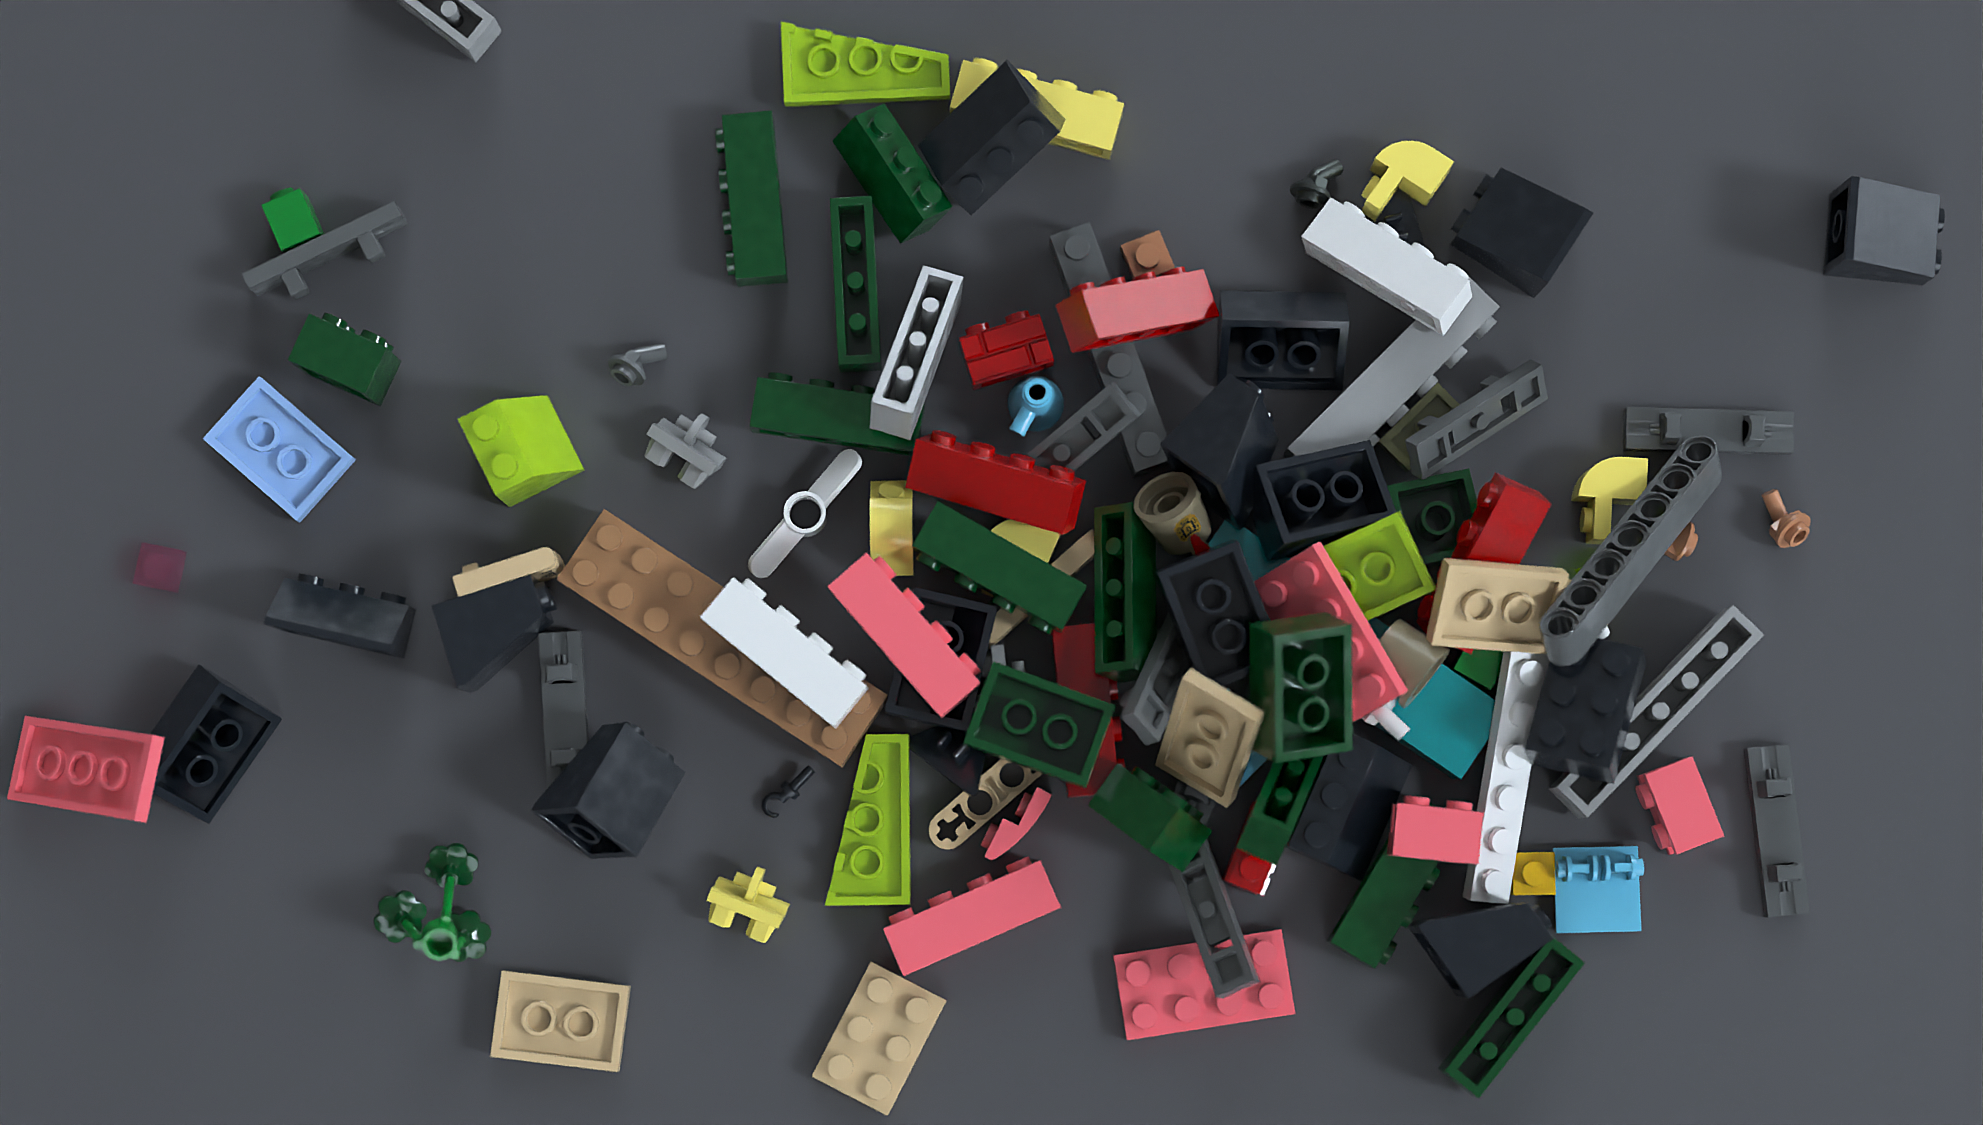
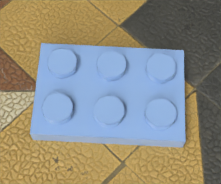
(279, 449)

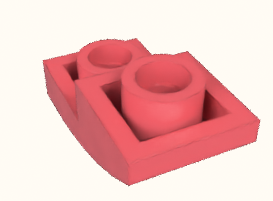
(1007, 834)

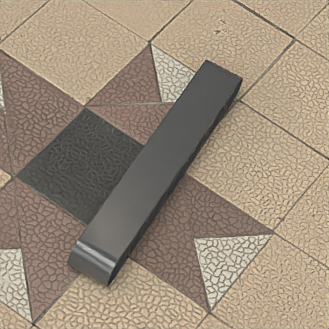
(1631, 550)

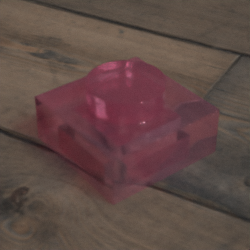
(159, 567)

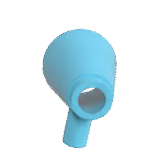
(1031, 413)

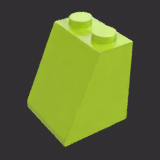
(520, 446)

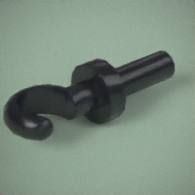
(789, 790)

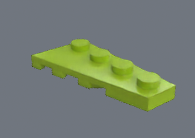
(849, 70)
(876, 833)

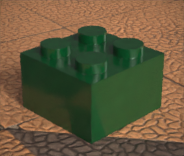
(344, 359)
(1435, 511)
(1151, 815)

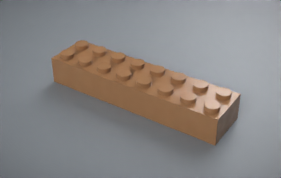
(664, 604)

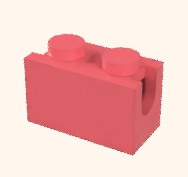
(1678, 806)
(1435, 832)

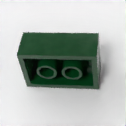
(1302, 686)
(1039, 725)

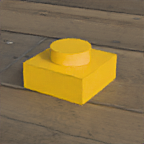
(1534, 874)

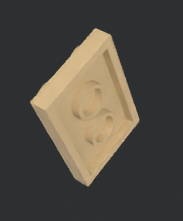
(1493, 605)
(1209, 738)
(560, 1021)
(879, 1038)

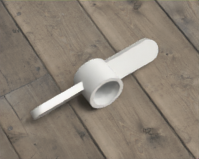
(786, 534)

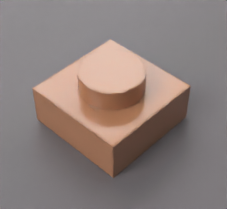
(1147, 255)

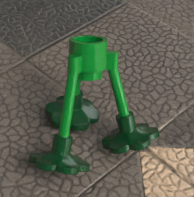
(445, 936)

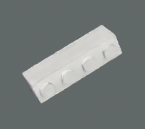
(1387, 265)
(785, 652)

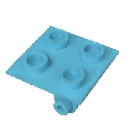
(1597, 889)

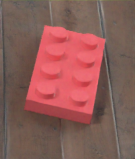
(1314, 586)
(85, 768)
(1171, 991)

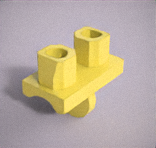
(750, 898)

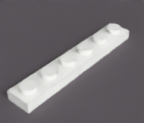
(1505, 776)

